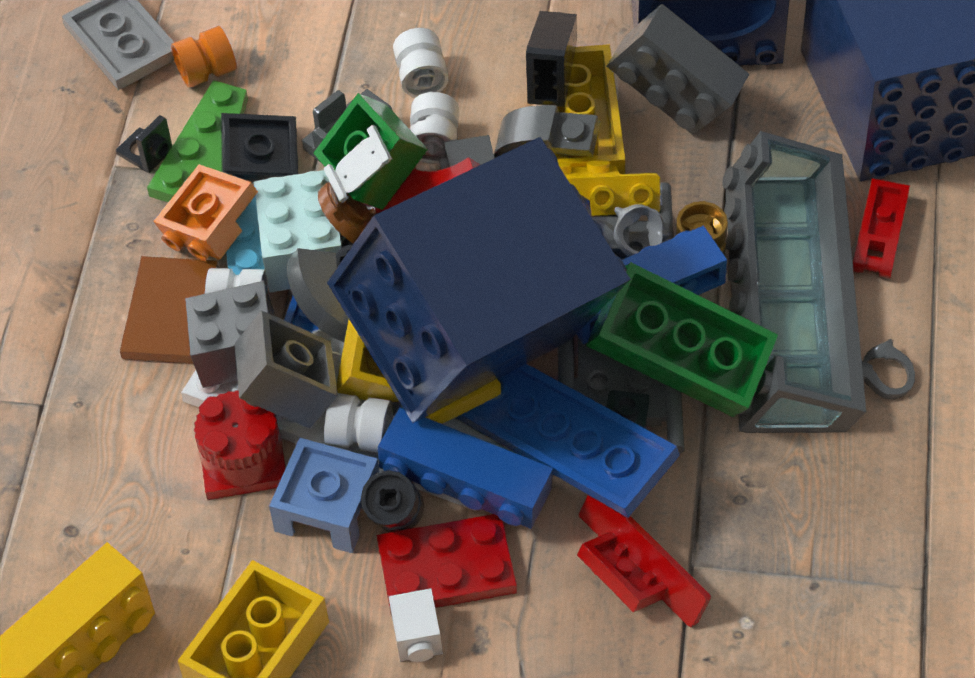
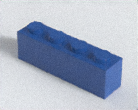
(685, 260)
(466, 469)

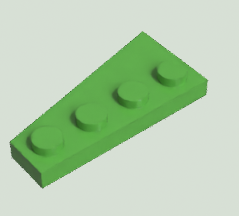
(198, 140)

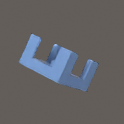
(323, 491)

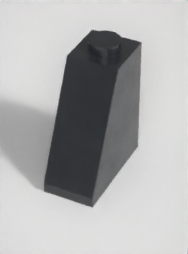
(550, 58)

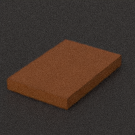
(158, 312)

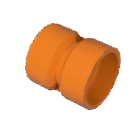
(203, 56)

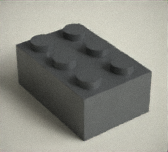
(677, 70)

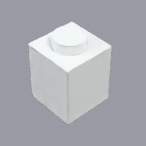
(415, 625)

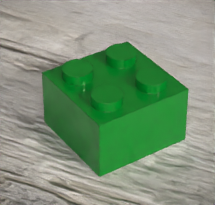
(399, 140)

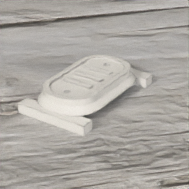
(358, 165)

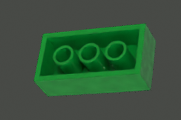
(683, 341)

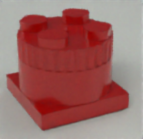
(238, 447)

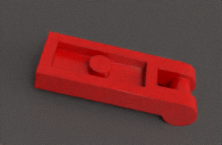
(881, 227)

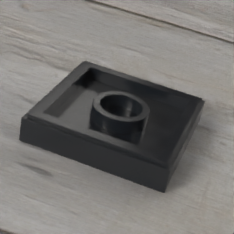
(258, 146)

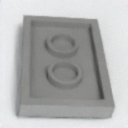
(120, 39)

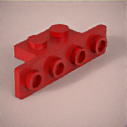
(638, 565)

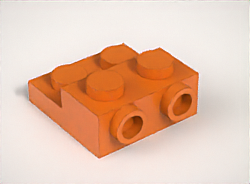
(205, 213)

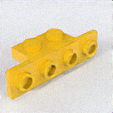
(610, 189)

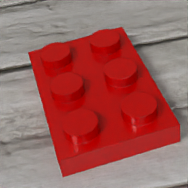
(454, 558)

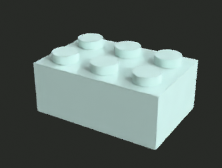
(292, 220)

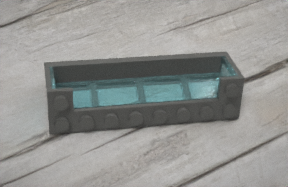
(798, 281)

